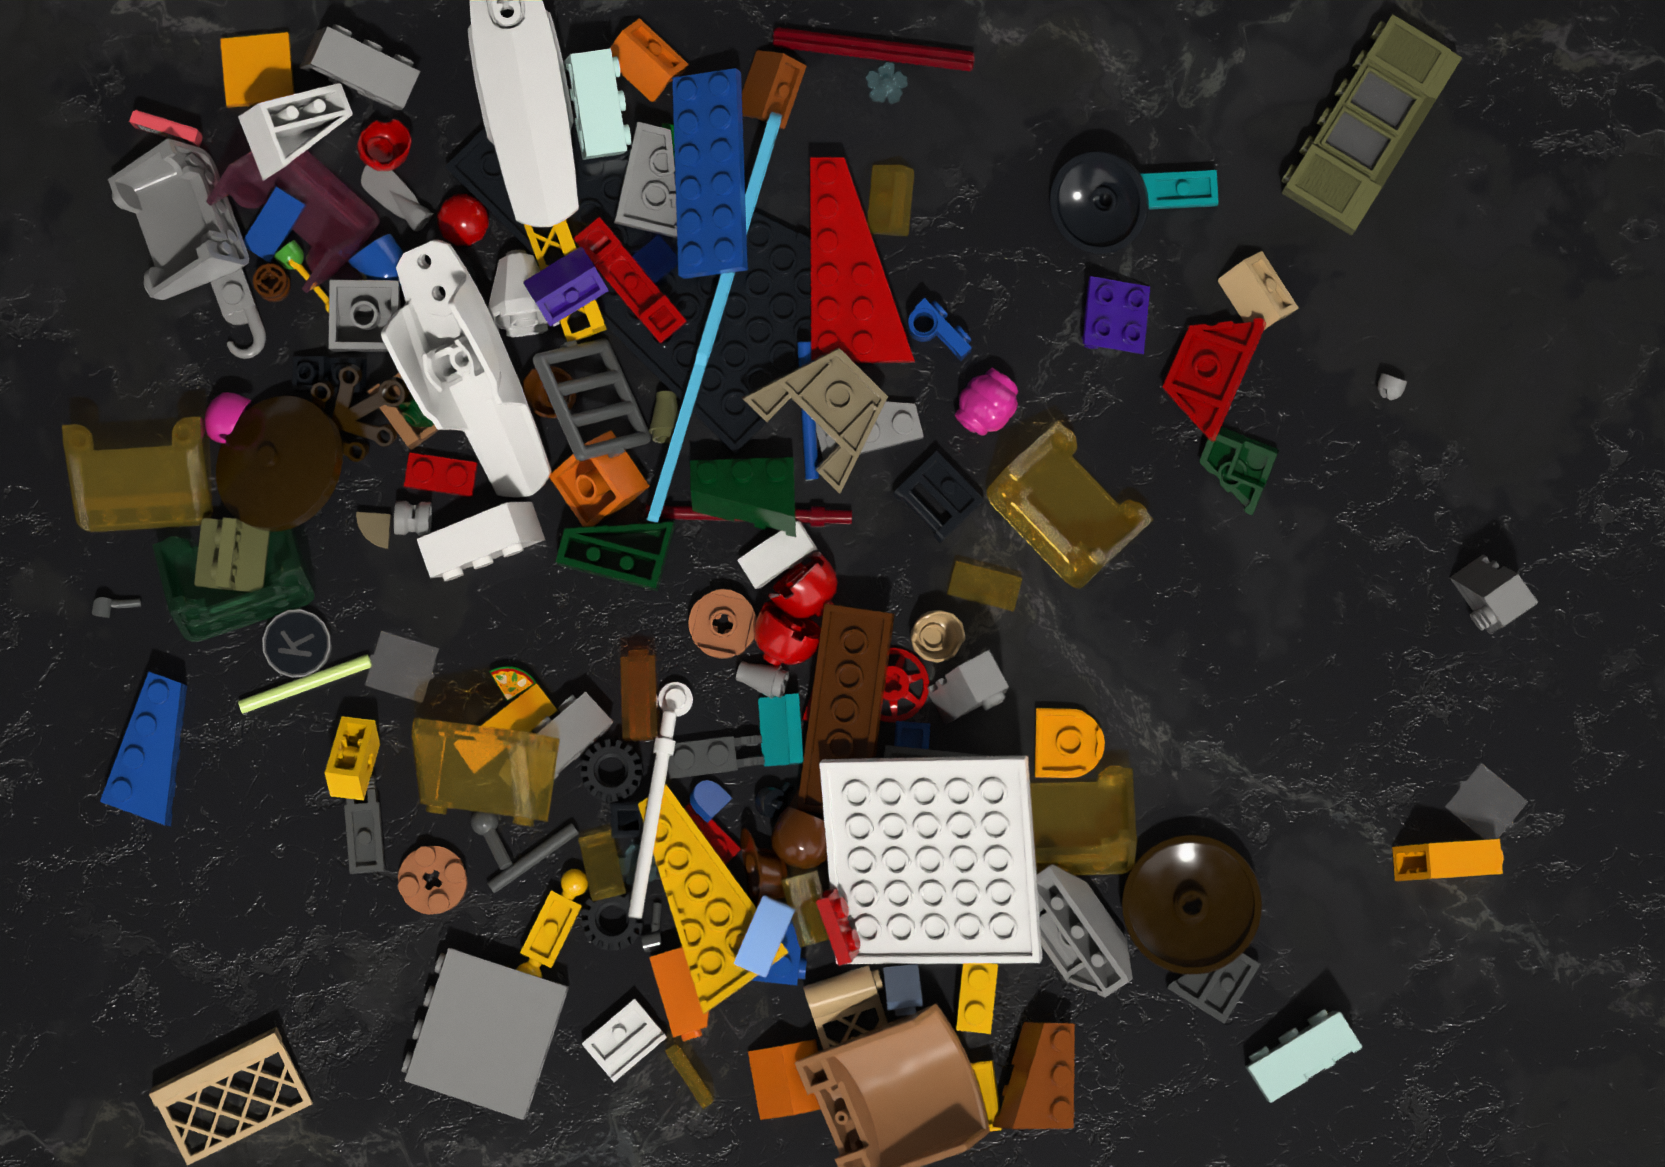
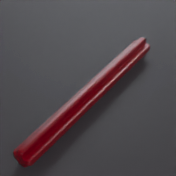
(873, 49)

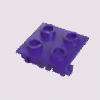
(1115, 315)

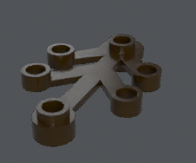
(347, 417)

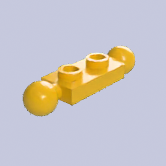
(553, 924)

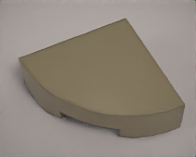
(375, 528)

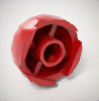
(806, 588)
(785, 637)

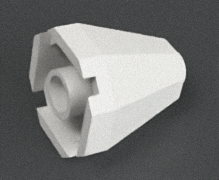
(510, 300)

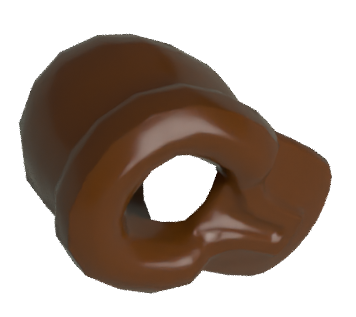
(800, 837)

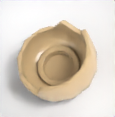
(937, 635)

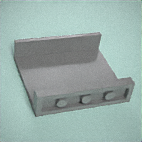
(485, 1033)

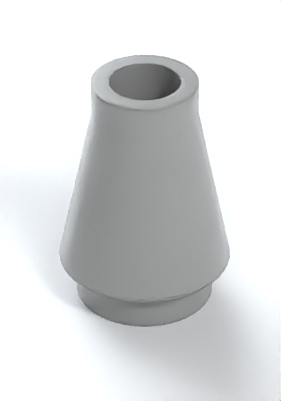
(765, 678)

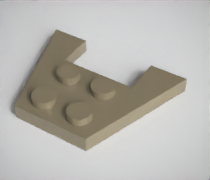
(836, 398)

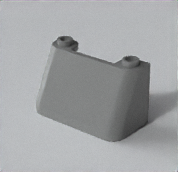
(182, 231)

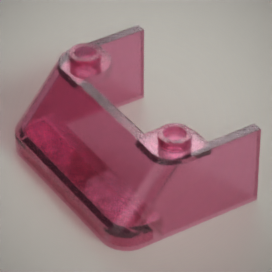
(334, 217)

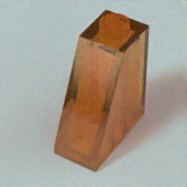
(639, 696)

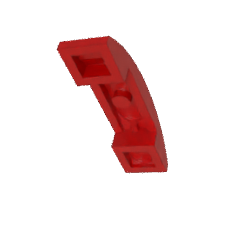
(629, 280)

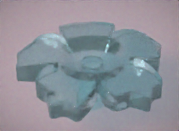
(886, 84)
(629, 865)

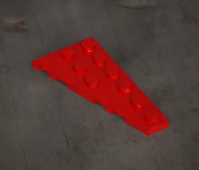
(848, 285)

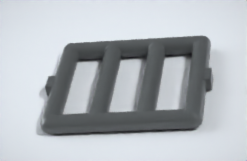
(570, 422)

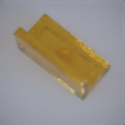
(802, 894)

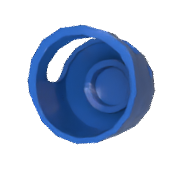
(378, 259)

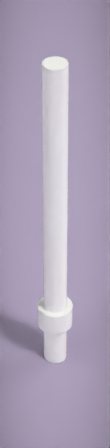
(664, 748)

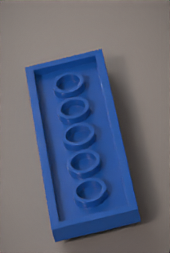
(709, 173)

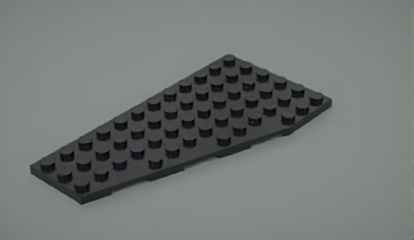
(761, 318)

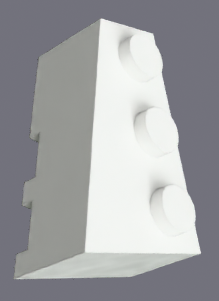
(292, 124)
(480, 539)

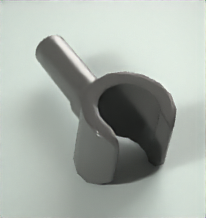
(102, 605)
(652, 940)

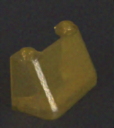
(1065, 508)
(484, 769)
(1086, 824)

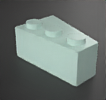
(597, 103)
(1302, 1054)

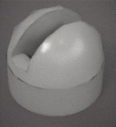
(1390, 386)

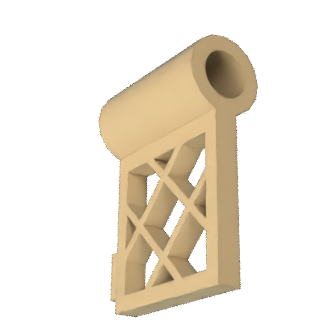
(842, 997)

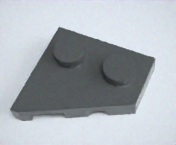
(1218, 990)

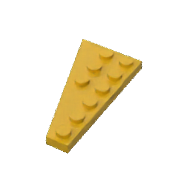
(705, 904)

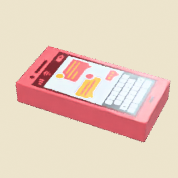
(166, 128)

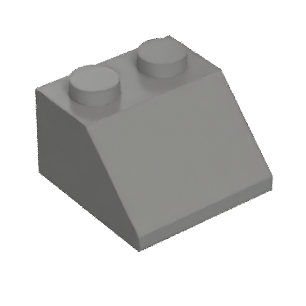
(360, 312)

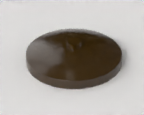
(279, 463)
(1191, 905)

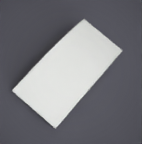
(776, 556)

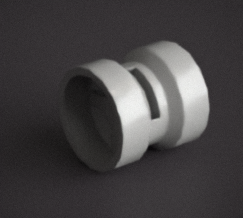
(412, 518)

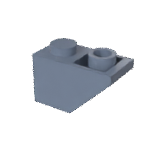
(903, 988)

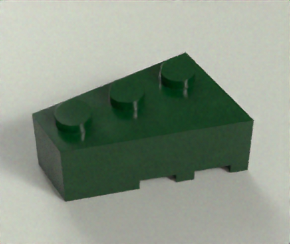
(746, 490)
(620, 553)

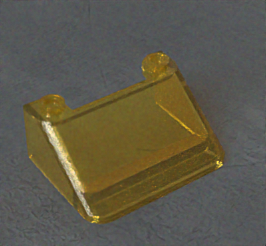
(140, 484)

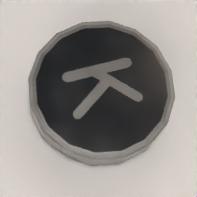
(297, 643)

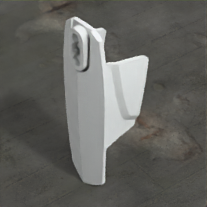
(525, 107)
(462, 369)

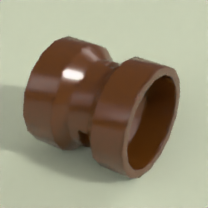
(277, 285)

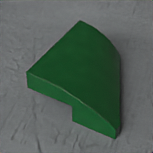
(1240, 465)

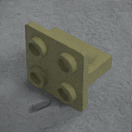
(231, 555)

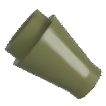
(664, 417)

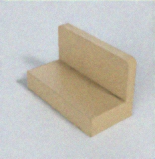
(1257, 291)

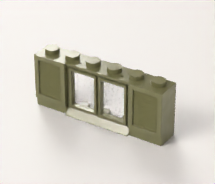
(1370, 124)

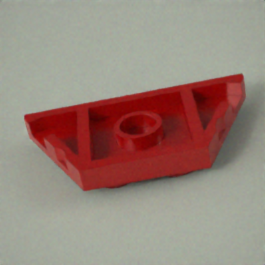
(1211, 369)

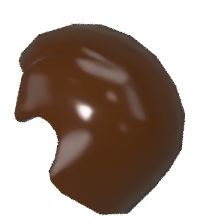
(537, 396)

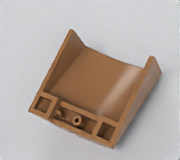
(898, 1093)

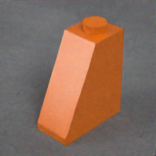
(679, 994)

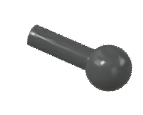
(485, 825)

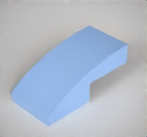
(764, 936)

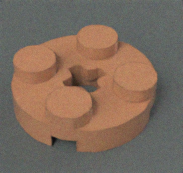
(712, 607)
(438, 899)

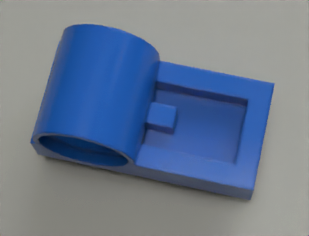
(954, 338)

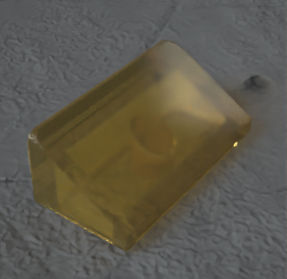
(890, 200)

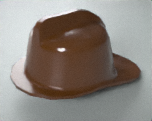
(762, 870)

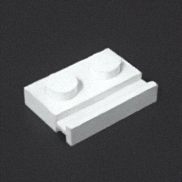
(624, 1040)

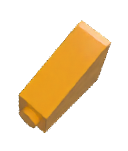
(1447, 860)

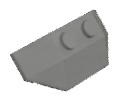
(1081, 933)

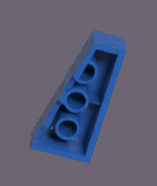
(149, 753)

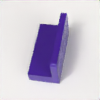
(565, 286)

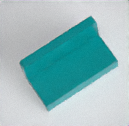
(781, 730)

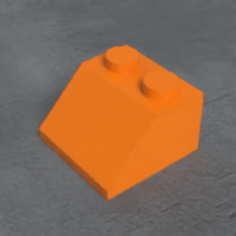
(598, 485)

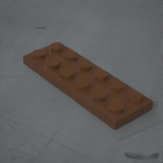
(845, 693)

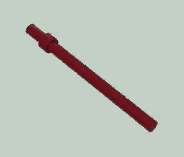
(816, 516)

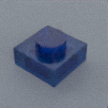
(656, 259)

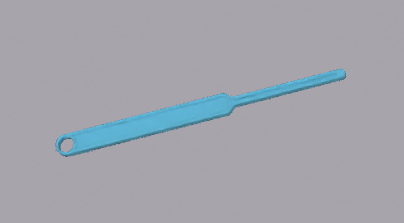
(712, 325)

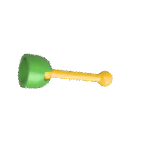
(291, 258)

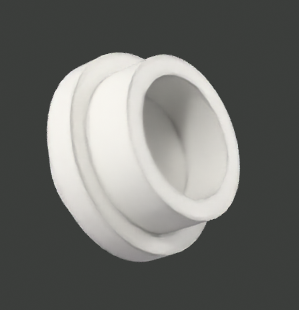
(675, 698)

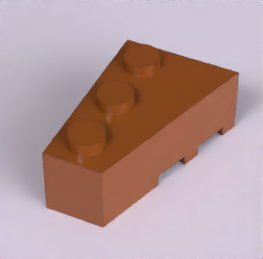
(1041, 1080)

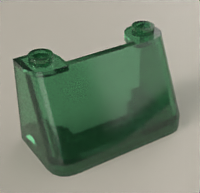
(211, 611)

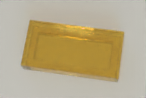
(984, 586)
(602, 865)
(690, 1075)

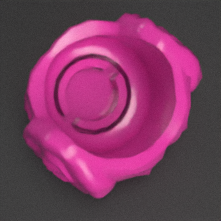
(987, 402)

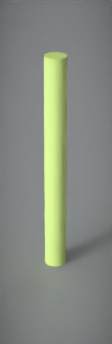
(304, 683)

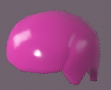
(223, 415)

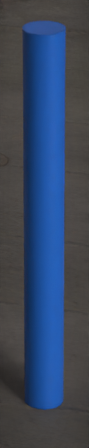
(808, 423)

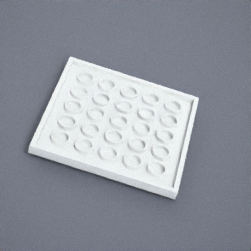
(934, 857)

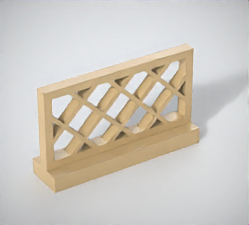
(216, 1069)

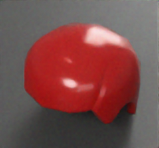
(384, 145)
(463, 219)

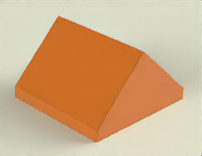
(777, 1081)

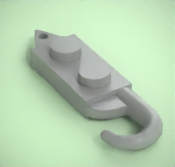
(239, 309)

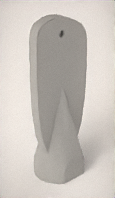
(395, 197)

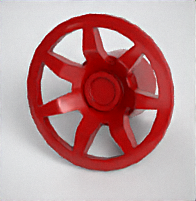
(898, 684)

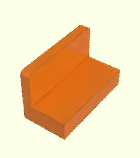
(646, 59)

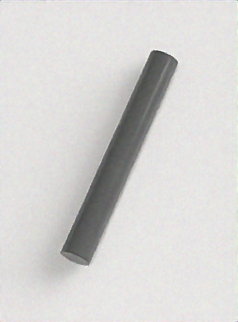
(532, 858)

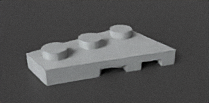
(649, 185)
(894, 426)

